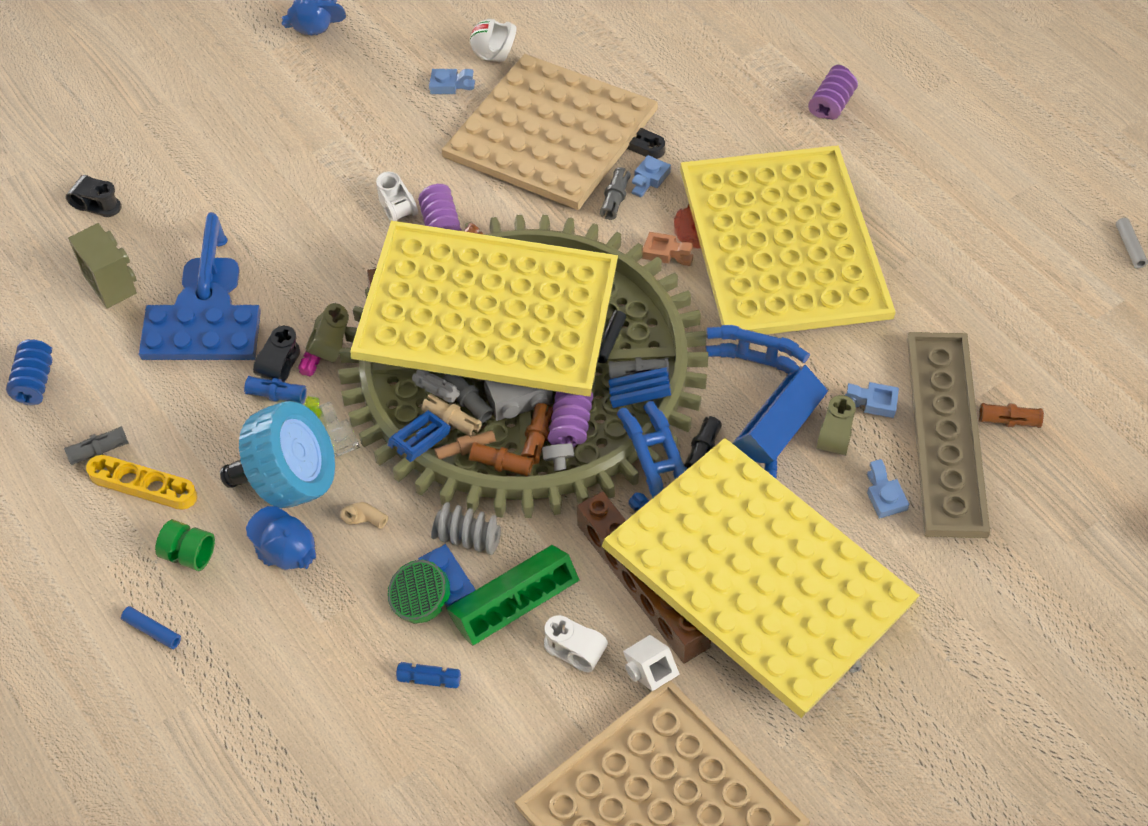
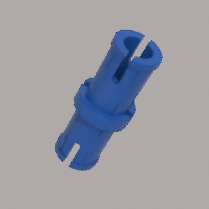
(275, 389)

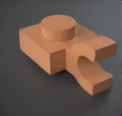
(666, 247)

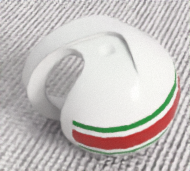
(492, 39)

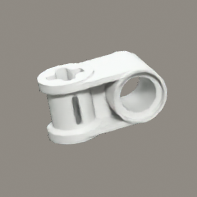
(395, 196)
(575, 644)

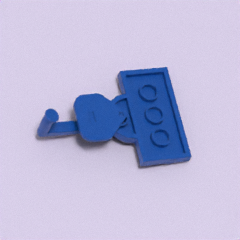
(203, 318)

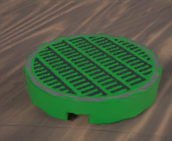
(418, 591)

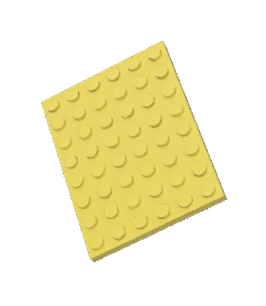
(785, 241)
(487, 308)
(761, 575)

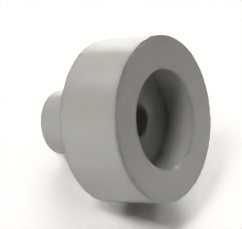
(558, 454)

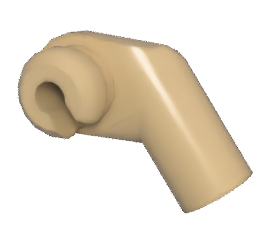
(361, 513)

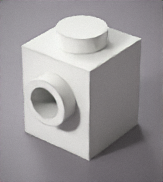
(650, 663)

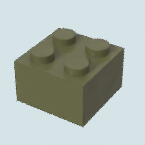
(103, 264)

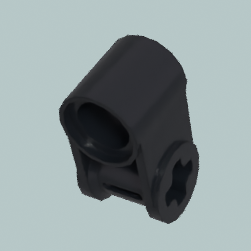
(94, 196)
(277, 354)

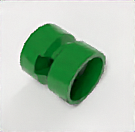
(188, 547)

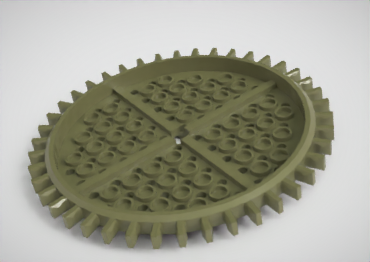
(645, 304)

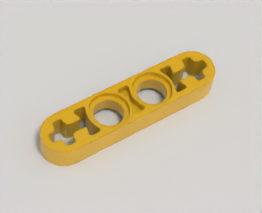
(143, 478)

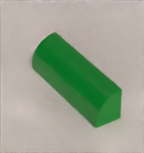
(513, 594)

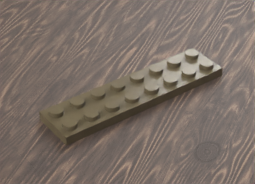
(947, 436)

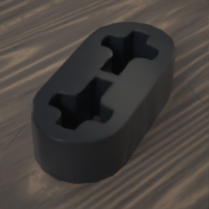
(644, 140)

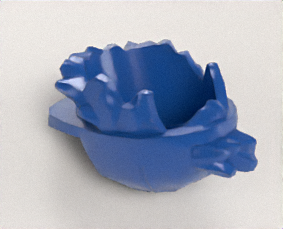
(313, 16)
(281, 539)

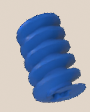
(30, 372)

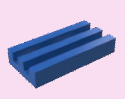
(639, 388)
(410, 447)

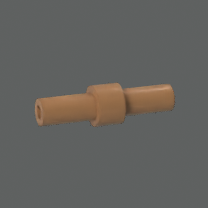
(464, 444)

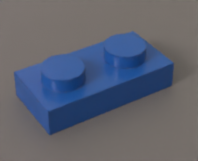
(459, 583)

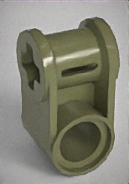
(328, 332)
(836, 429)

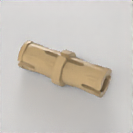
(452, 415)

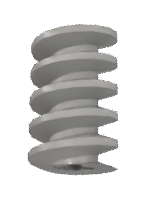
(466, 529)

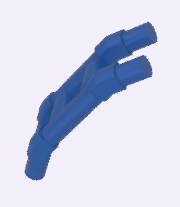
(742, 350)
(641, 443)

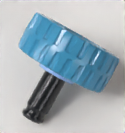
(283, 456)

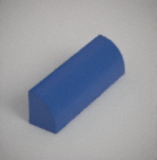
(781, 416)

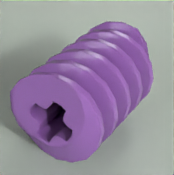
(833, 93)
(438, 207)
(570, 419)

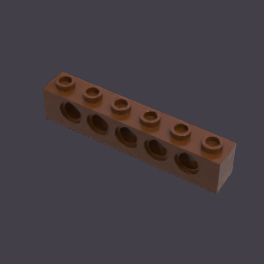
(598, 519)

